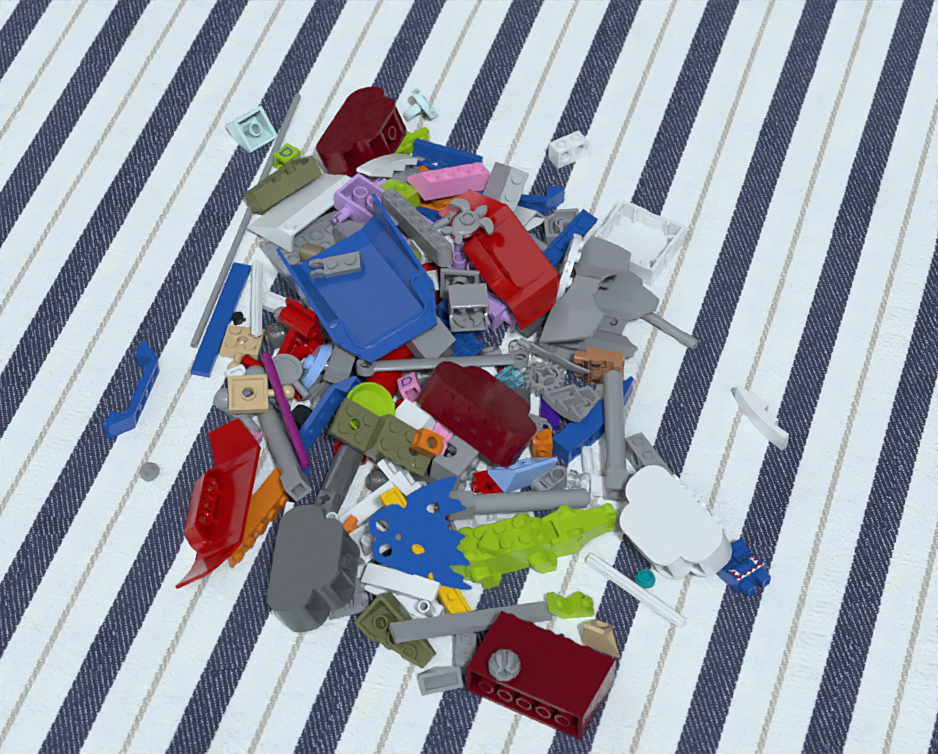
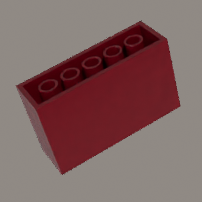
(557, 677)

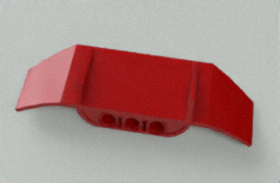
(510, 260)
(221, 499)

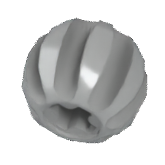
(504, 665)

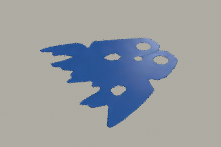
(425, 529)

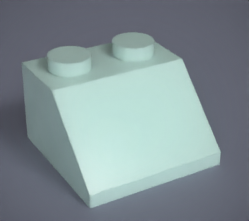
(252, 129)

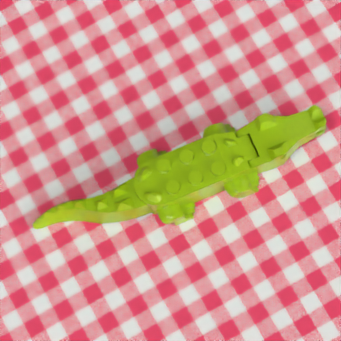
(531, 542)

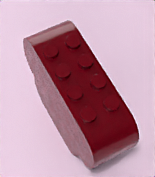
(361, 131)
(479, 411)

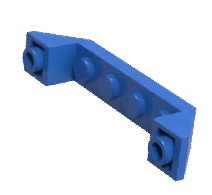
(541, 203)
(323, 412)
(120, 423)

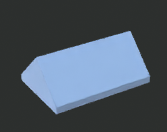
(521, 473)

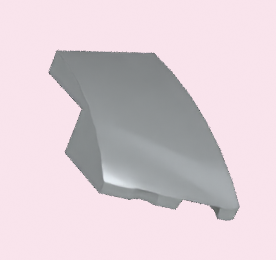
(572, 401)

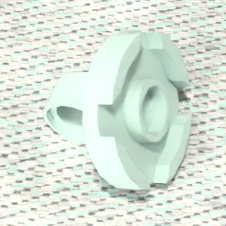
(421, 105)

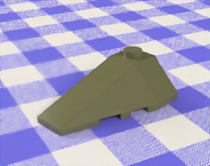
(375, 625)

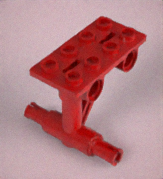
(301, 338)

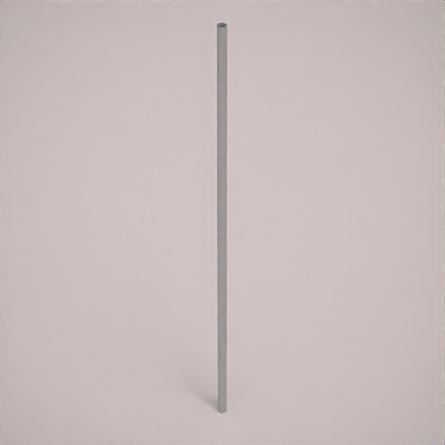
(242, 228)

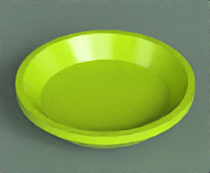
(372, 397)

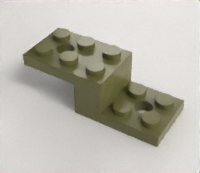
(378, 436)

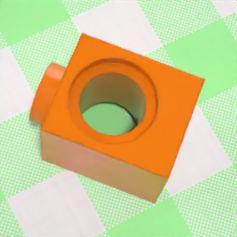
(420, 445)

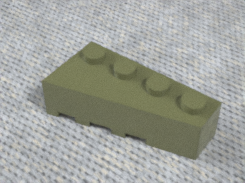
(282, 183)

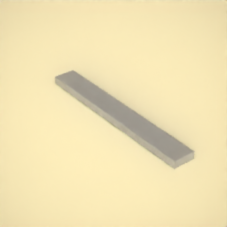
(465, 622)

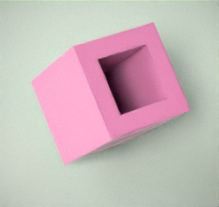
(410, 387)

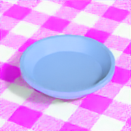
(314, 364)

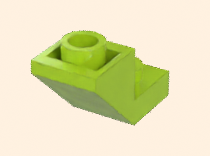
(575, 606)

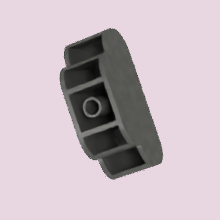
(311, 568)

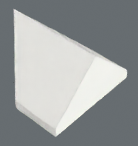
(529, 217)

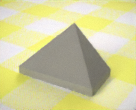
(440, 679)

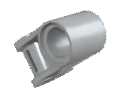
(550, 480)

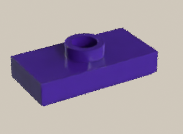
(549, 414)

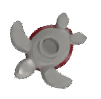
(467, 222)

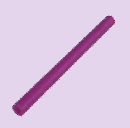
(286, 411)

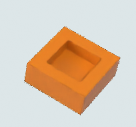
(351, 524)

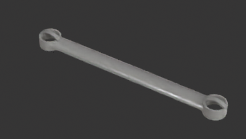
(431, 363)

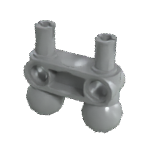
(221, 401)

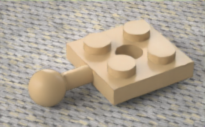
(232, 347)
(259, 401)

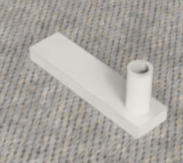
(365, 508)
(416, 607)

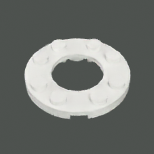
(572, 255)

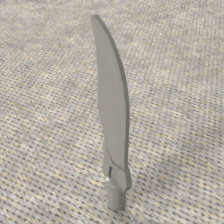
(530, 346)

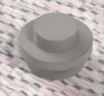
(149, 471)

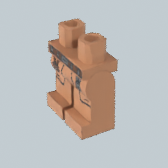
(598, 363)

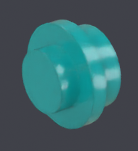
(645, 578)

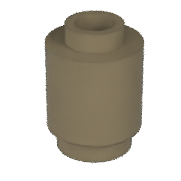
(309, 251)

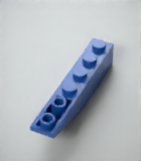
(585, 433)

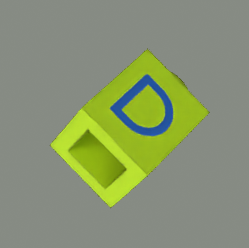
(285, 154)

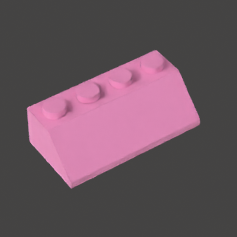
(450, 181)

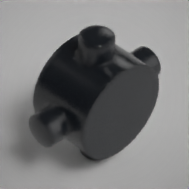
(237, 318)

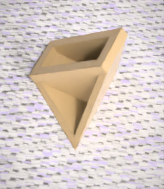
(600, 637)

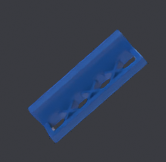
(442, 154)

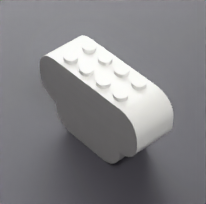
(673, 526)

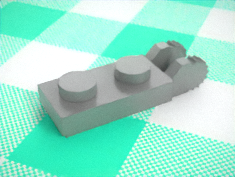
(336, 265)

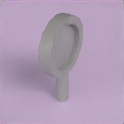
(290, 372)

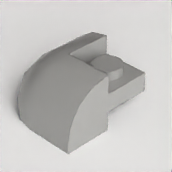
(557, 222)

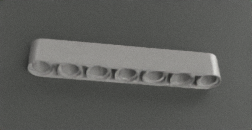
(418, 228)

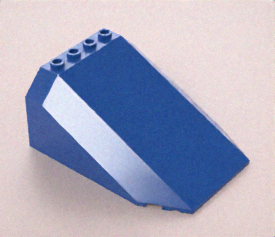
(375, 307)

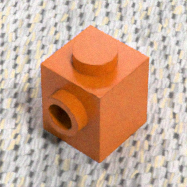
(542, 444)

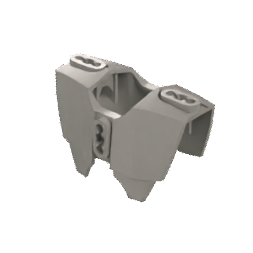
(599, 296)

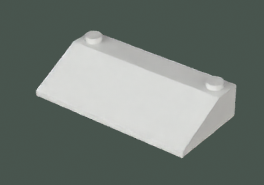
(298, 210)

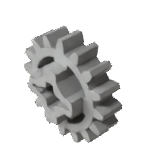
(543, 377)

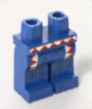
(744, 570)

